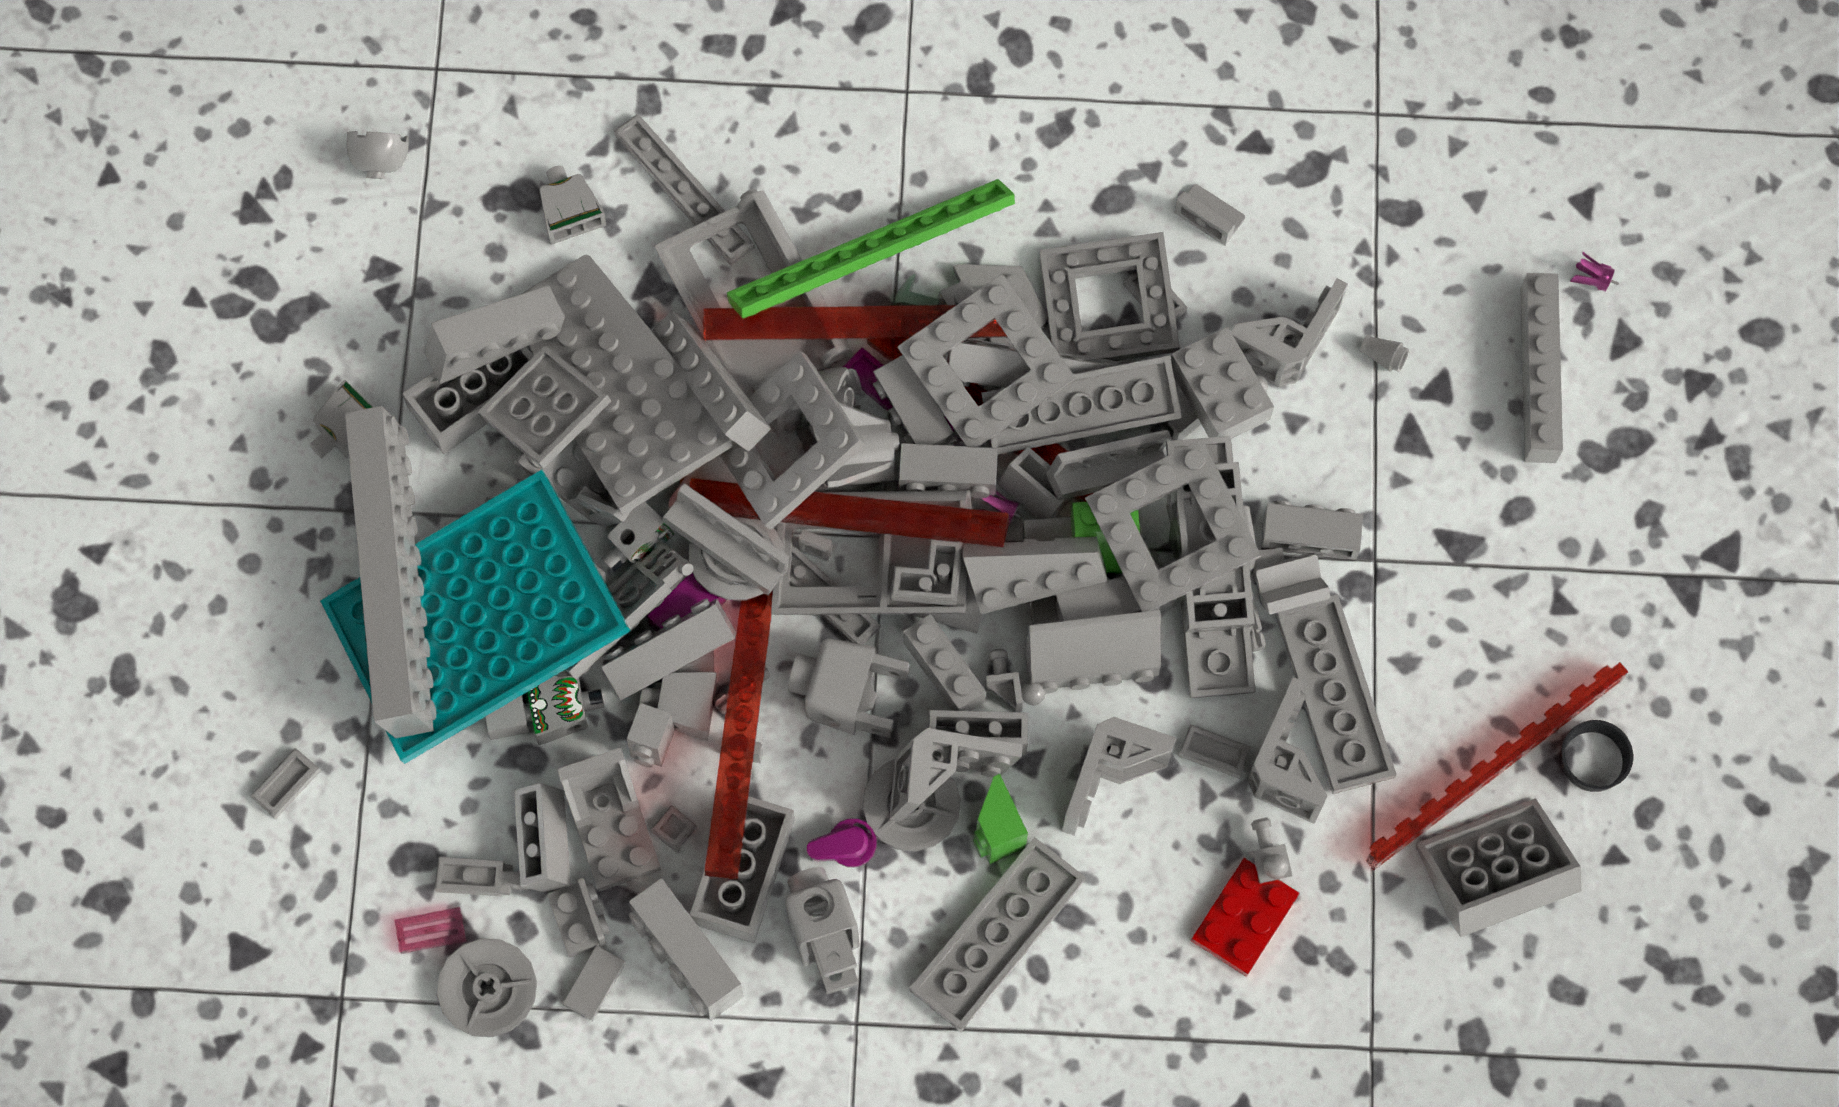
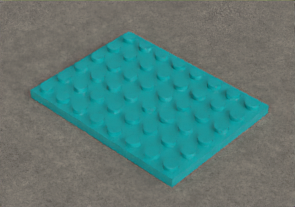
(503, 606)

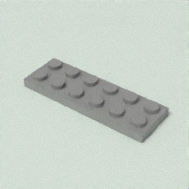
(1096, 405)
(1337, 695)
(997, 934)

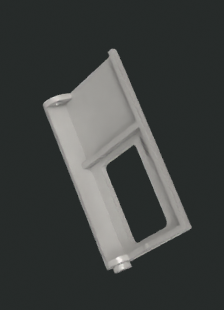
(747, 360)
(893, 551)

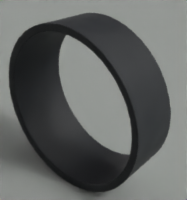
(1612, 732)

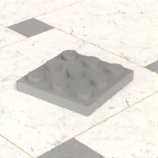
(544, 406)

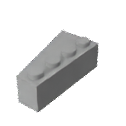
(491, 332)

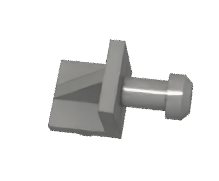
(1008, 684)
(1270, 860)

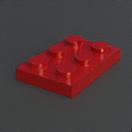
(1244, 918)

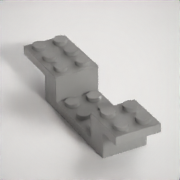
(1220, 612)

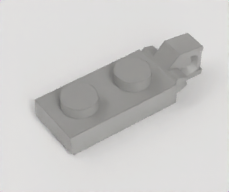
(476, 877)

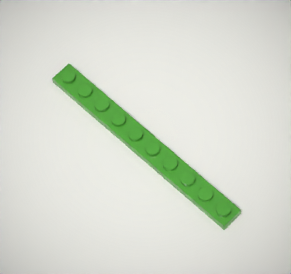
(870, 248)

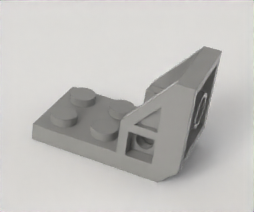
(1276, 356)
(577, 484)
(1118, 754)
(935, 757)
(1282, 770)
(609, 819)

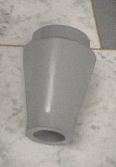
(1385, 352)

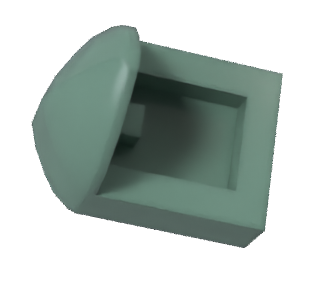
(906, 297)

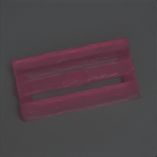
(401, 923)

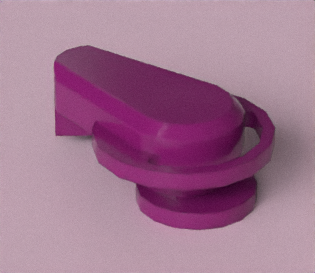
(844, 844)

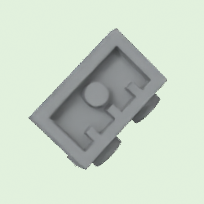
(577, 918)

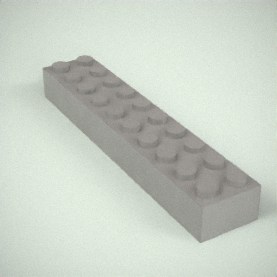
(390, 573)

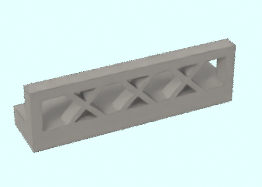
(1102, 465)
(726, 539)

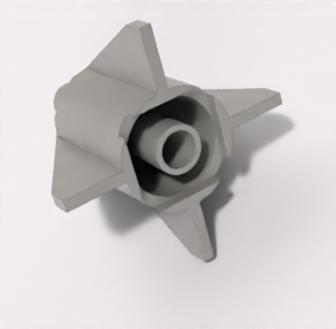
(871, 464)

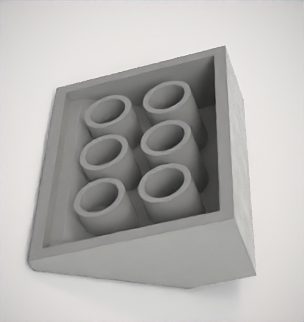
(1094, 651)
(1500, 867)

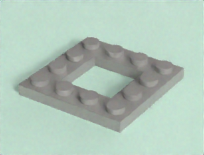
(1141, 253)
(998, 302)
(837, 444)
(1187, 466)

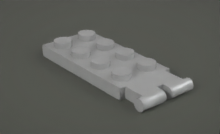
(639, 592)

